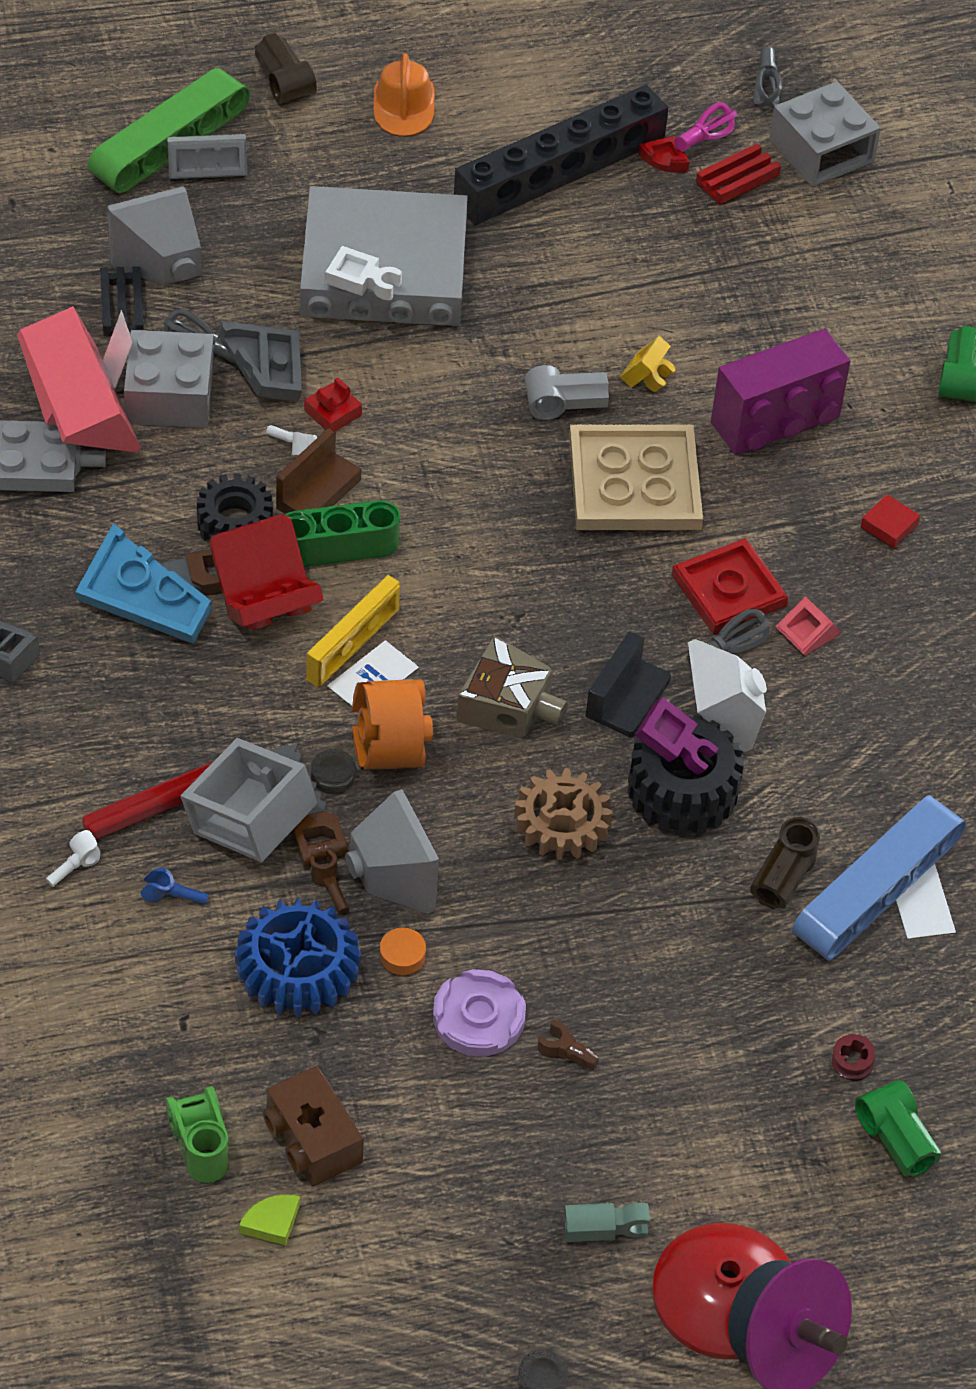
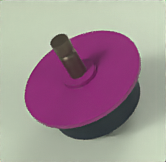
(791, 1322)

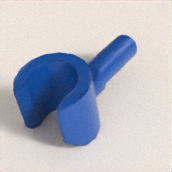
(162, 883)

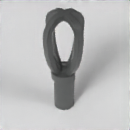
(769, 71)
(171, 322)
(721, 640)

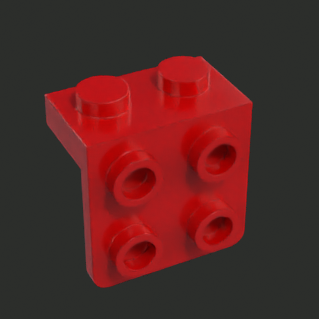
(262, 572)

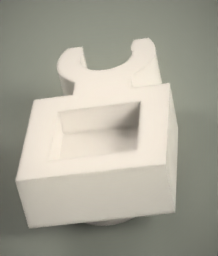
(360, 271)

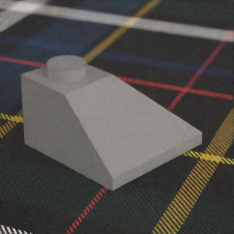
(156, 236)
(395, 856)

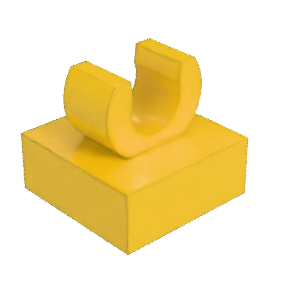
(647, 365)

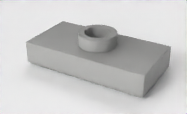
(207, 156)

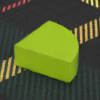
(271, 1218)

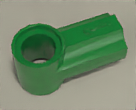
(959, 369)
(893, 1117)

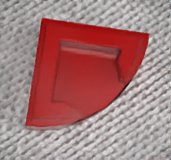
(664, 155)

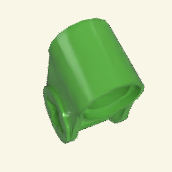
(200, 1127)

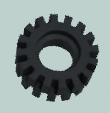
(229, 495)

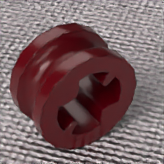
(863, 1065)

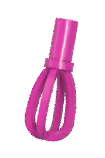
(700, 132)

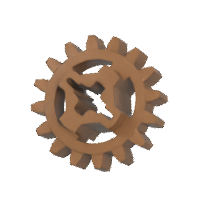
(563, 813)

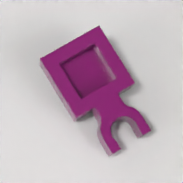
(670, 735)

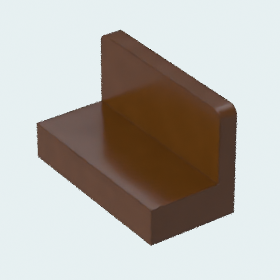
(316, 477)

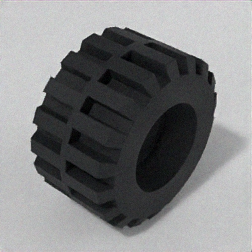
(684, 802)

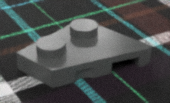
(266, 358)

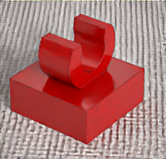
(333, 406)

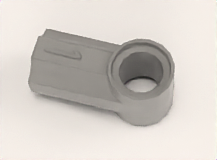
(554, 392)

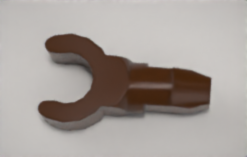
(566, 1047)

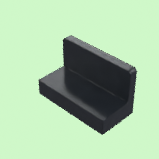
(626, 688)

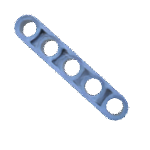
(878, 877)

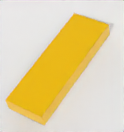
(352, 631)

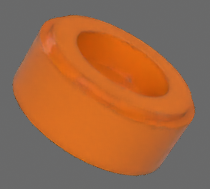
(402, 951)

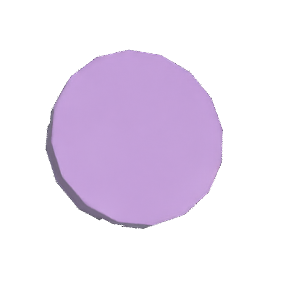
(479, 1013)

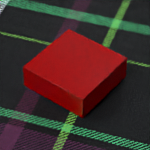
(890, 521)

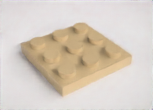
(635, 477)

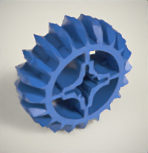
(289, 938)

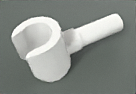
(299, 440)
(85, 854)

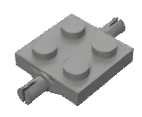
(38, 460)

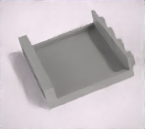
(405, 231)

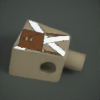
(509, 692)

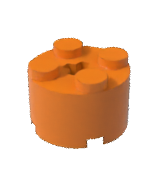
(391, 724)

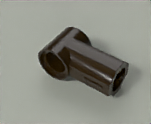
(286, 74)
(787, 863)

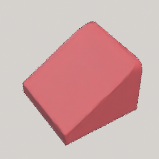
(807, 627)

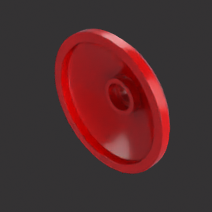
(692, 1291)

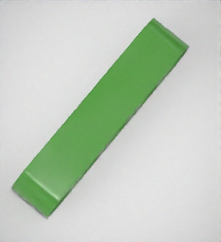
(144, 143)

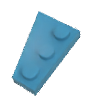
(138, 588)

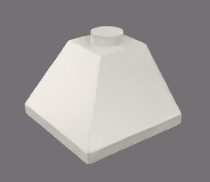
(728, 692)

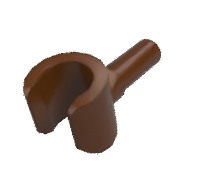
(327, 877)

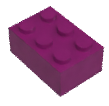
(780, 391)

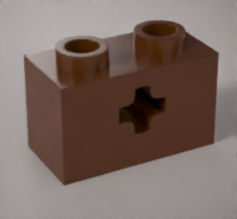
(313, 1126)

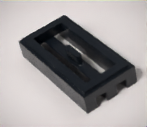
(121, 278)

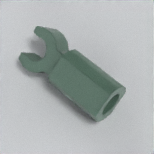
(604, 1221)

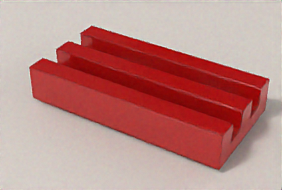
(733, 170)

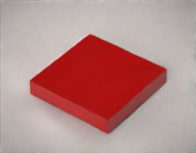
(727, 583)

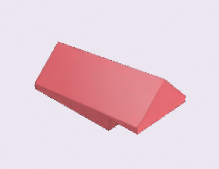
(75, 384)

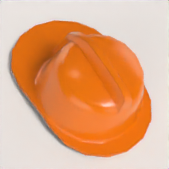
(404, 98)

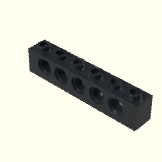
(560, 154)

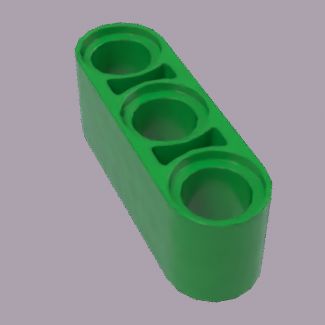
(346, 532)

